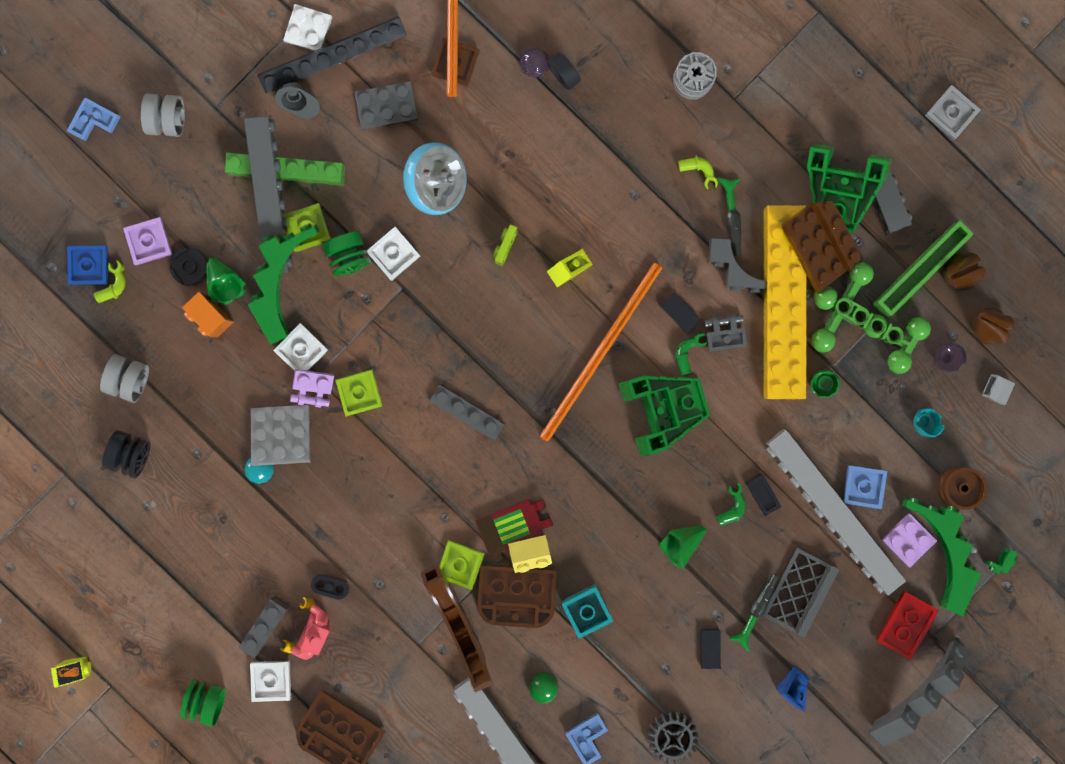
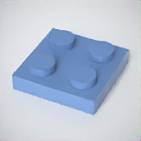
(864, 487)

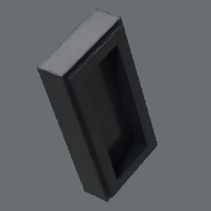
(680, 313)
(763, 494)
(710, 649)

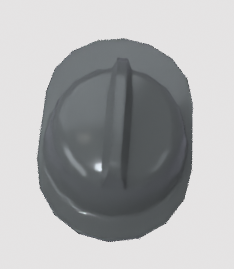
(297, 101)

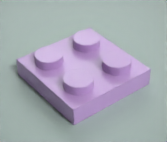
(148, 241)
(909, 540)

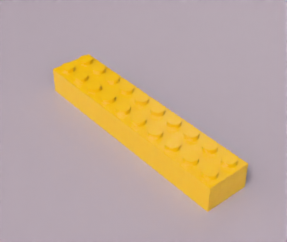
(783, 310)

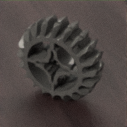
(678, 732)

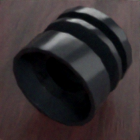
(126, 454)

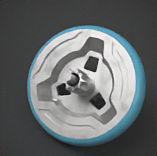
(420, 185)

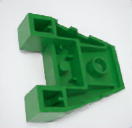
(847, 188)
(671, 409)

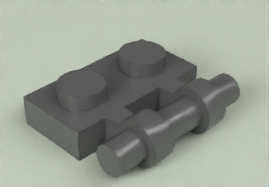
(725, 339)

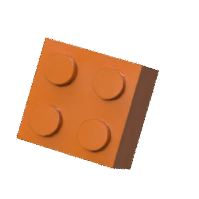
(208, 315)

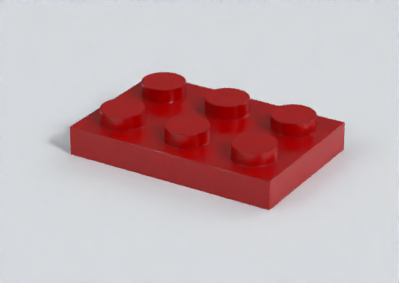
(907, 625)

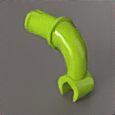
(700, 164)
(114, 289)

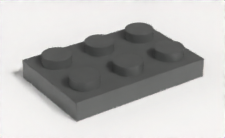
(386, 106)

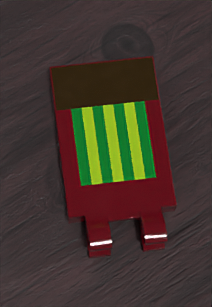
(512, 525)

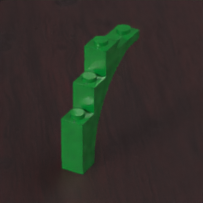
(267, 306)
(960, 576)

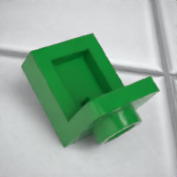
(1005, 561)

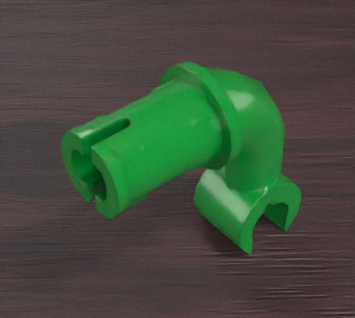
(682, 353)
(737, 511)

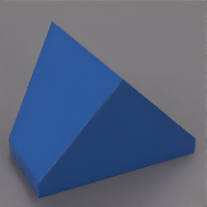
(794, 688)

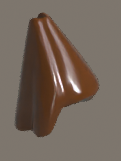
(963, 271)
(992, 325)

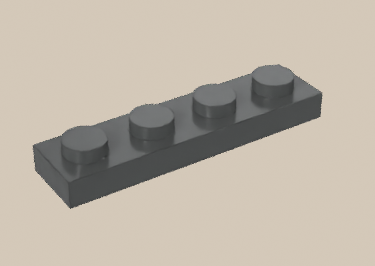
(467, 412)

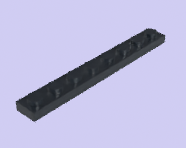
(332, 54)

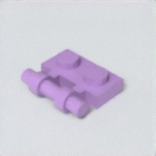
(312, 382)

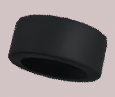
(563, 70)

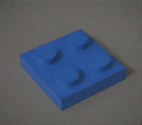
(87, 265)

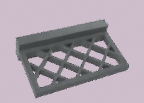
(816, 599)

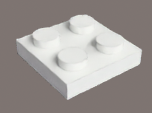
(307, 28)
(393, 253)
(300, 349)
(270, 681)

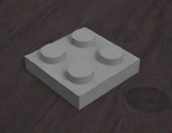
(952, 112)

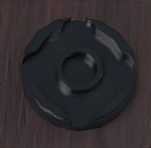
(188, 266)

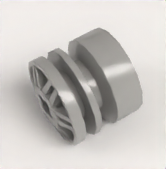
(690, 86)

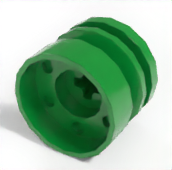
(347, 256)
(199, 702)

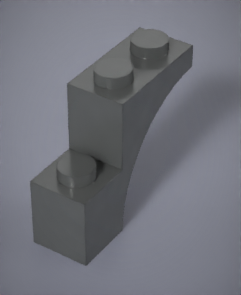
(736, 279)

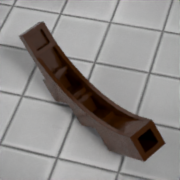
(459, 627)

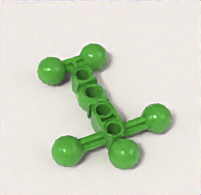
(824, 339)

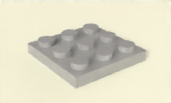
(280, 435)

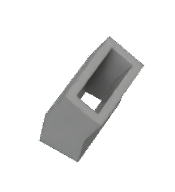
(998, 389)

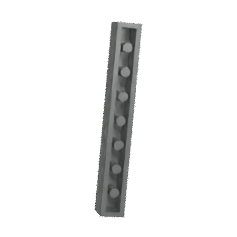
(266, 180)

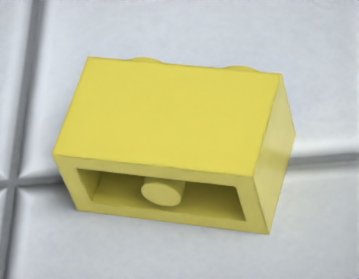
(530, 554)

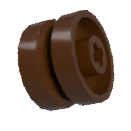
(962, 487)

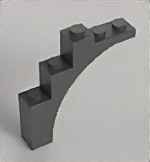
(925, 699)

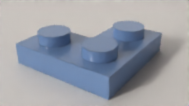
(88, 116)
(583, 735)

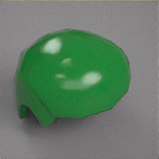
(825, 383)
(543, 687)

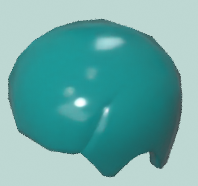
(928, 422)
(258, 474)

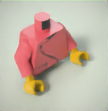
(313, 633)

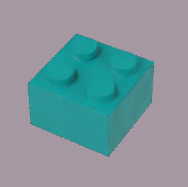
(587, 611)

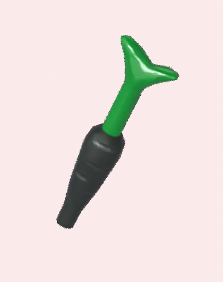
(732, 217)
(757, 610)

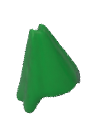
(223, 282)
(681, 544)

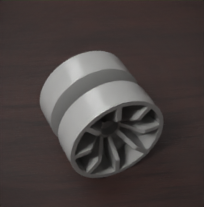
(162, 115)
(124, 378)

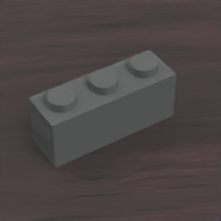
(891, 207)
(264, 626)

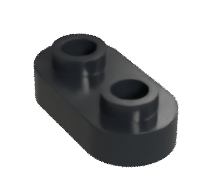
(330, 587)

